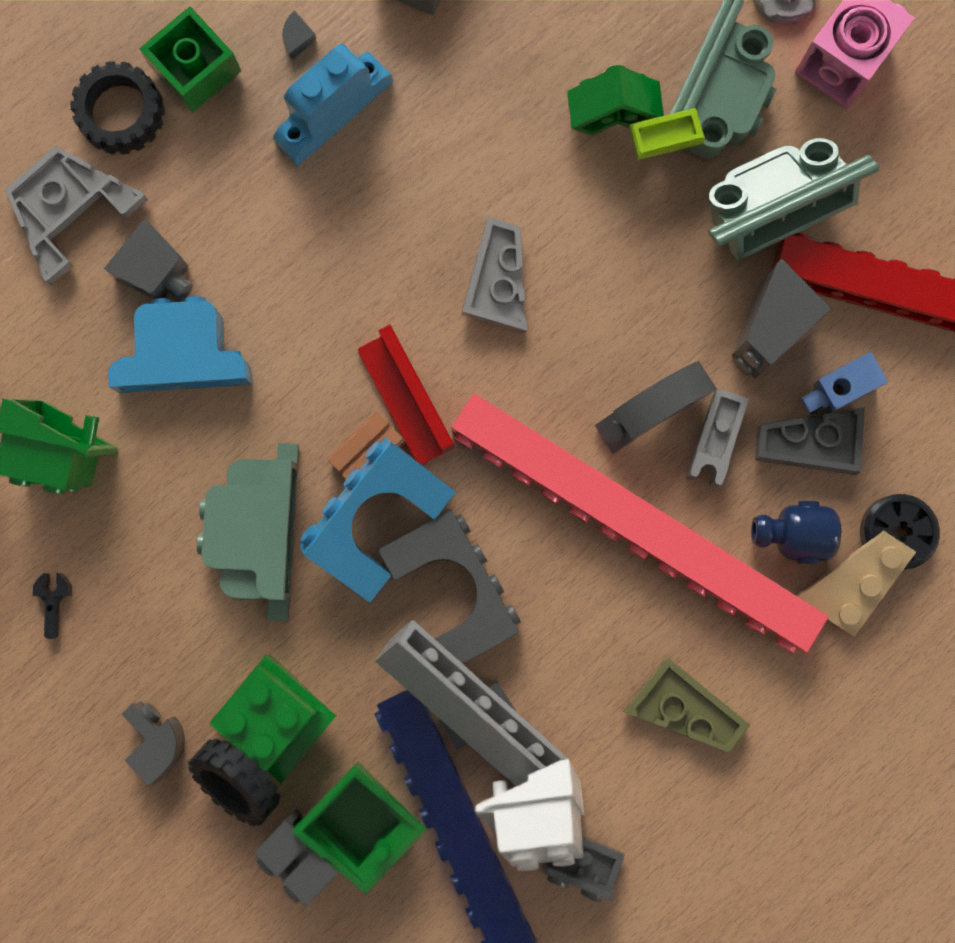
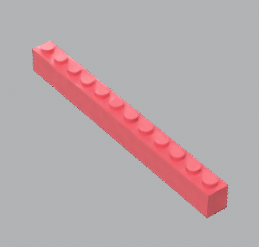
(638, 524)

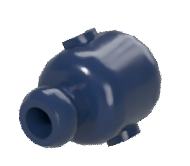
(801, 532)

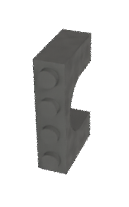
(447, 541)

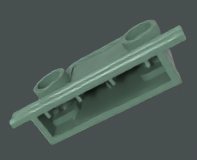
(728, 81)
(784, 195)
(252, 529)

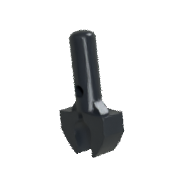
(52, 601)

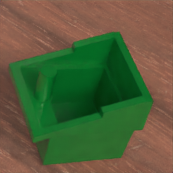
(47, 448)
(273, 718)
(359, 828)

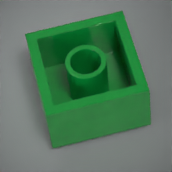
(190, 59)

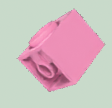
(853, 47)

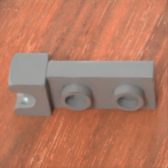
(718, 436)

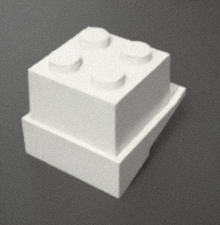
(538, 818)

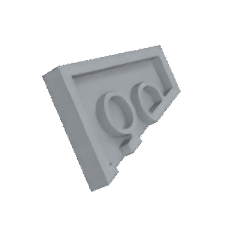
(496, 280)

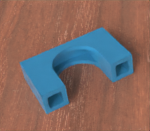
(331, 540)

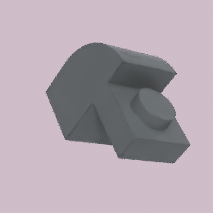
(162, 742)

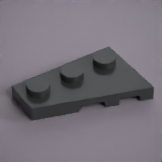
(818, 443)

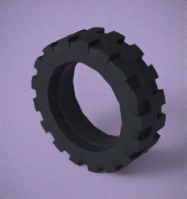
(100, 81)
(234, 782)

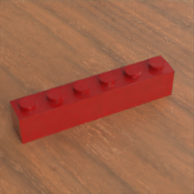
(871, 281)

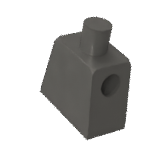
(150, 265)

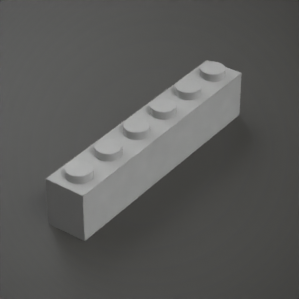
(466, 704)

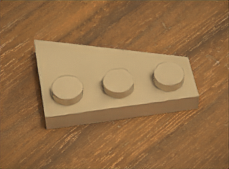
(859, 583)

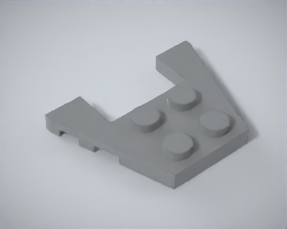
(56, 194)

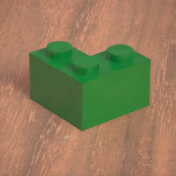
(614, 99)

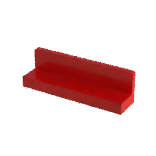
(405, 397)

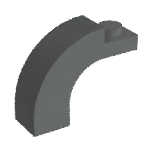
(655, 406)

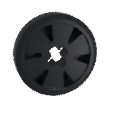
(913, 514)

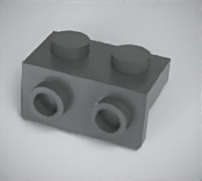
(592, 873)

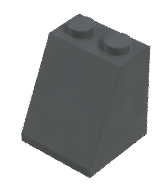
(777, 319)

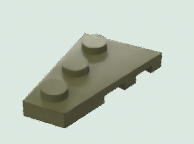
(686, 707)

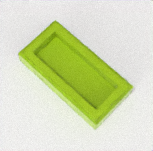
(666, 133)

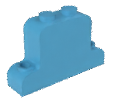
(328, 100)
(178, 349)

